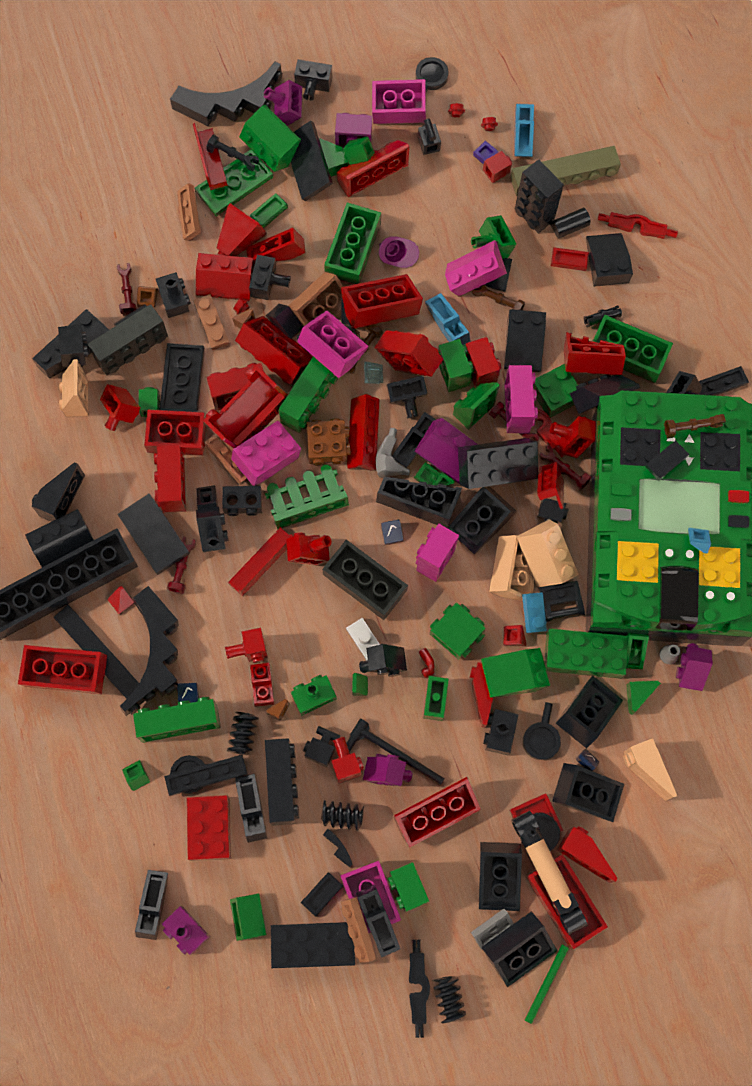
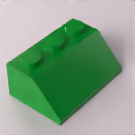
(270, 138)

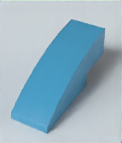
(524, 130)
(447, 319)

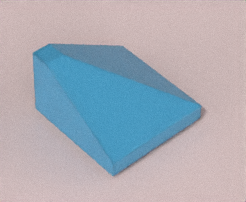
(700, 539)

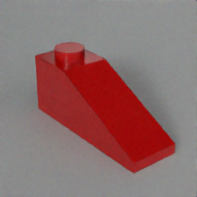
(280, 246)
(481, 693)

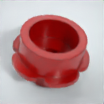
(456, 110)
(489, 123)
(241, 306)

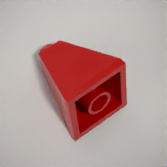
(238, 232)

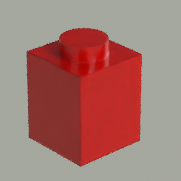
(497, 166)

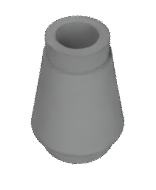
(667, 657)

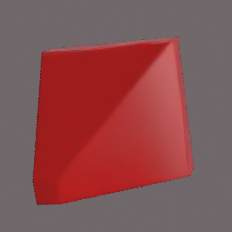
(120, 600)
(514, 636)

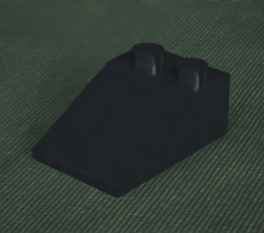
(609, 259)
(525, 338)
(58, 494)
(481, 519)
(589, 712)
(588, 792)
(500, 876)

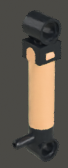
(561, 897)

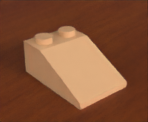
(74, 391)
(649, 767)

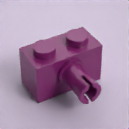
(287, 101)
(694, 667)
(386, 770)
(185, 931)

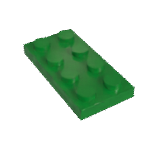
(240, 184)

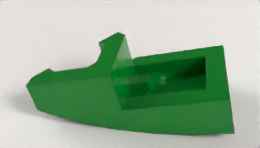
(432, 476)

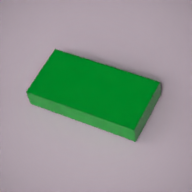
(269, 210)

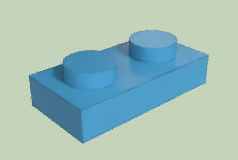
(534, 612)

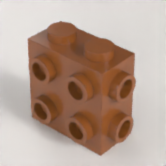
(327, 441)

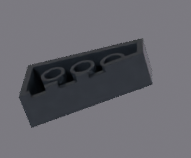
(49, 358)
(419, 499)

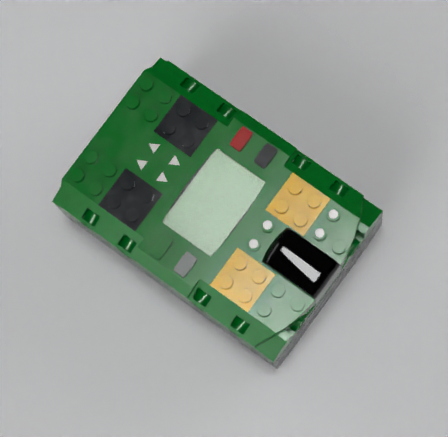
(639, 547)

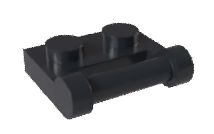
(562, 594)

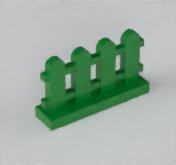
(309, 507)

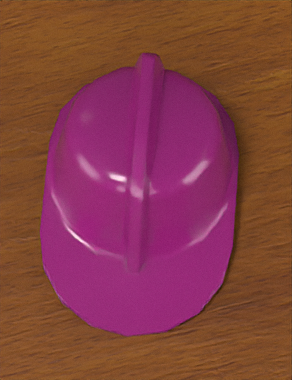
(398, 252)

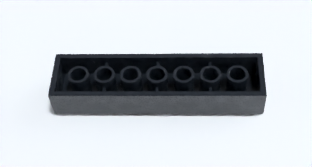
(63, 581)

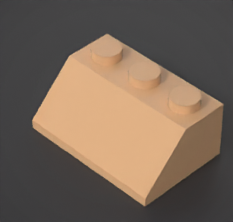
(547, 554)
(510, 572)

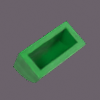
(247, 917)

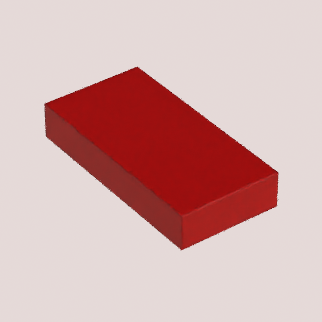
(569, 259)

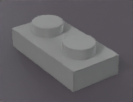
(492, 928)

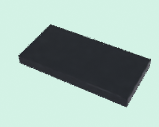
(310, 163)
(182, 377)
(153, 534)

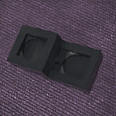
(341, 852)

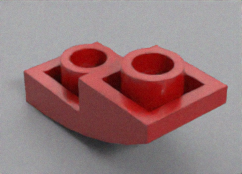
(262, 684)

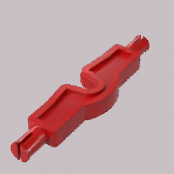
(647, 227)
(544, 432)

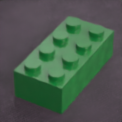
(353, 243)
(643, 351)
(306, 395)
(586, 653)
(176, 720)

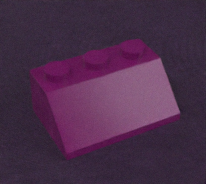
(441, 446)

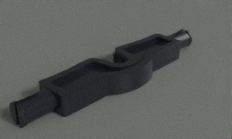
(418, 999)

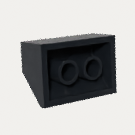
(587, 396)
(59, 537)
(519, 949)

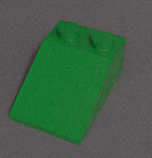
(476, 404)
(515, 673)

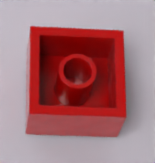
(483, 360)

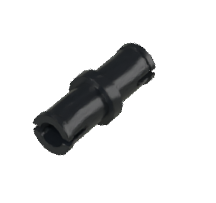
(596, 318)

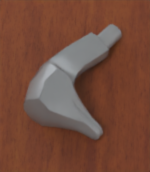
(385, 463)

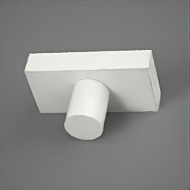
(362, 636)

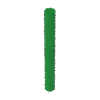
(546, 984)

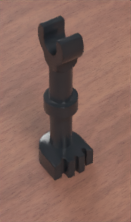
(214, 143)

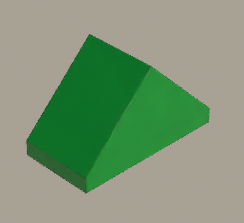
(636, 650)
(638, 693)

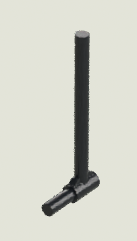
(362, 731)

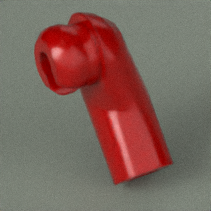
(429, 663)

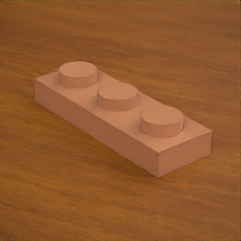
(188, 212)
(211, 322)
(223, 454)
(358, 930)

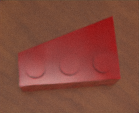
(593, 357)

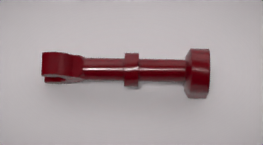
(127, 307)
(499, 410)
(581, 481)
(175, 585)

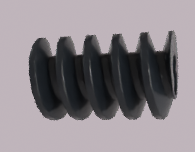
(242, 733)
(342, 815)
(449, 999)

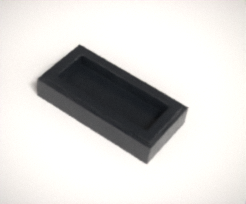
(667, 460)
(322, 894)

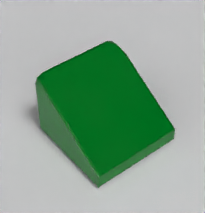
(359, 685)
(136, 775)

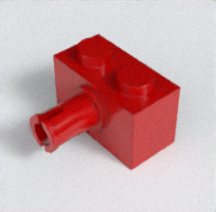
(119, 405)
(575, 437)
(308, 549)
(252, 646)
(347, 765)

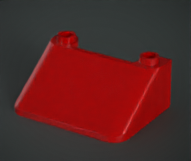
(248, 410)

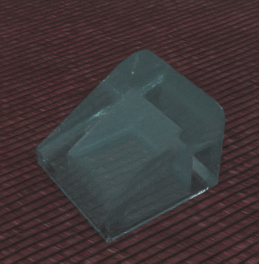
(373, 372)

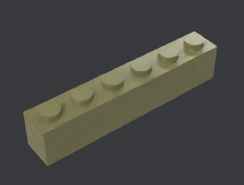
(577, 167)

